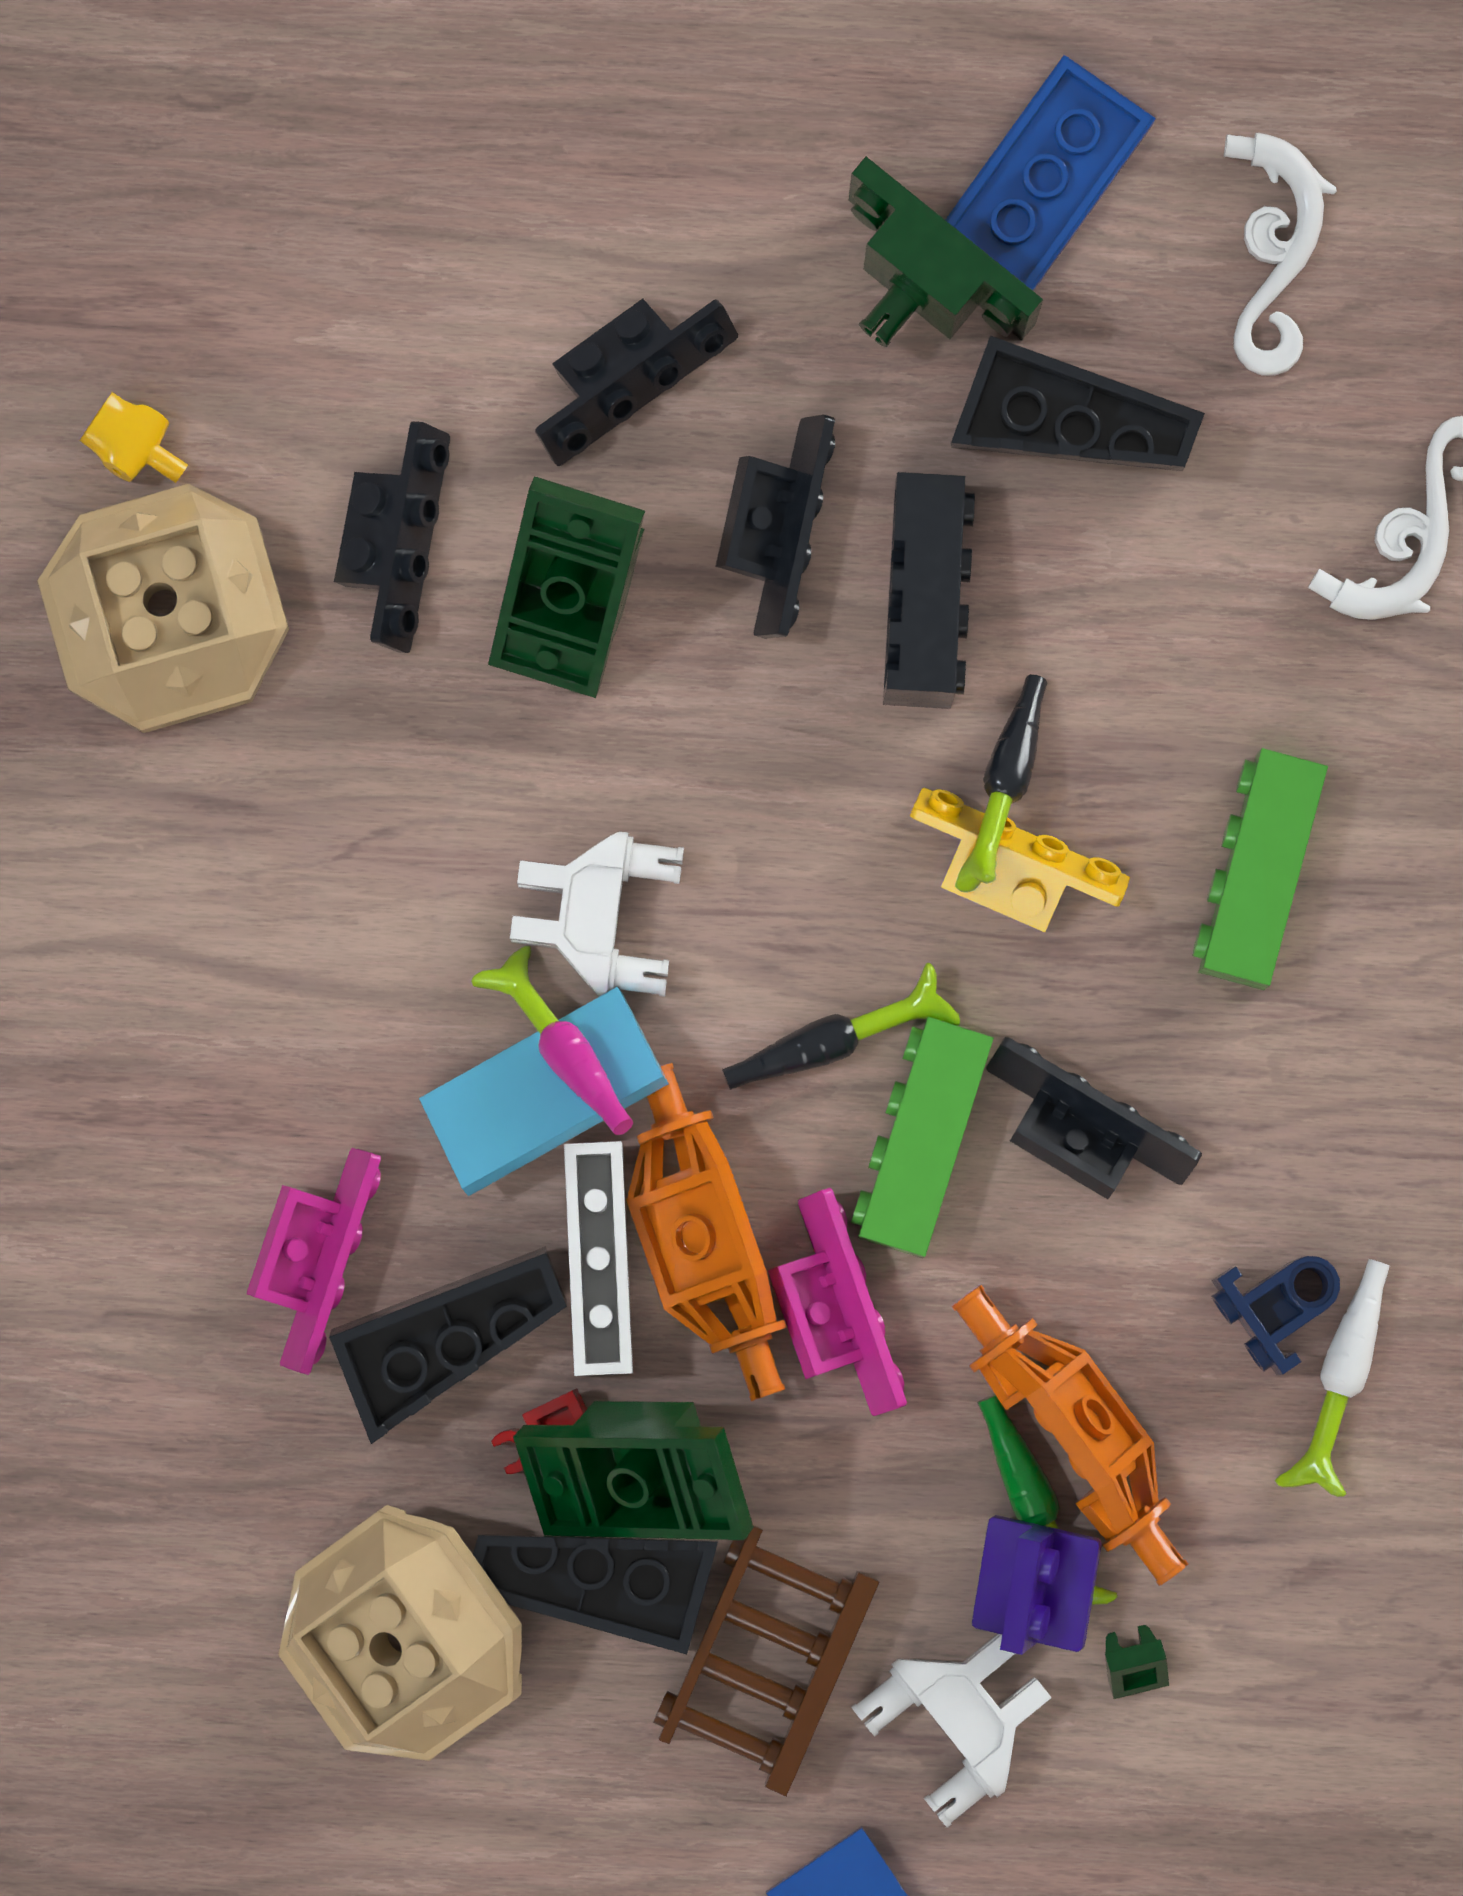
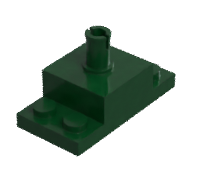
(930, 265)
(566, 586)
(634, 1474)

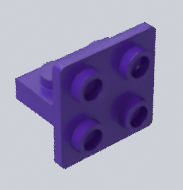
(1036, 1585)

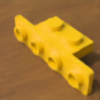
(1028, 868)

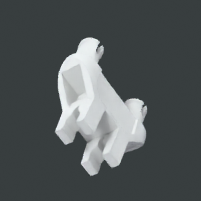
(591, 909)
(965, 1713)

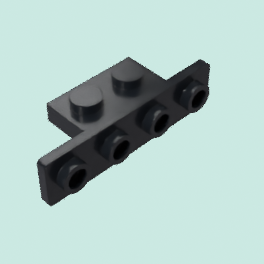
(626, 369)
(773, 521)
(391, 535)
(1083, 1128)

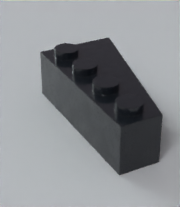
(1060, 411)
(925, 590)
(434, 1340)
(608, 1584)

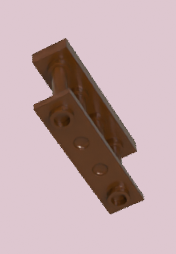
(799, 1704)

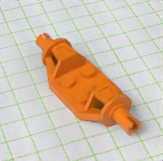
(702, 1238)
(1089, 1423)

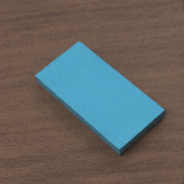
(521, 1109)

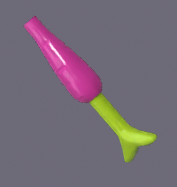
(560, 1041)

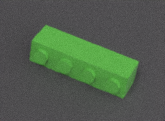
(1261, 869)
(924, 1136)

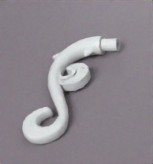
(1307, 185)
(1432, 530)

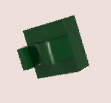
(1136, 1667)

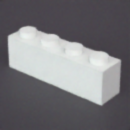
(598, 1258)

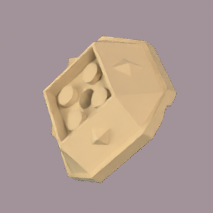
(174, 665)
(441, 1606)

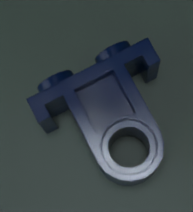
(1274, 1309)

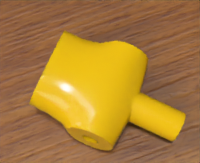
(129, 438)

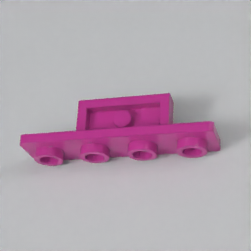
(308, 1254)
(832, 1310)

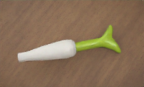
(1343, 1377)

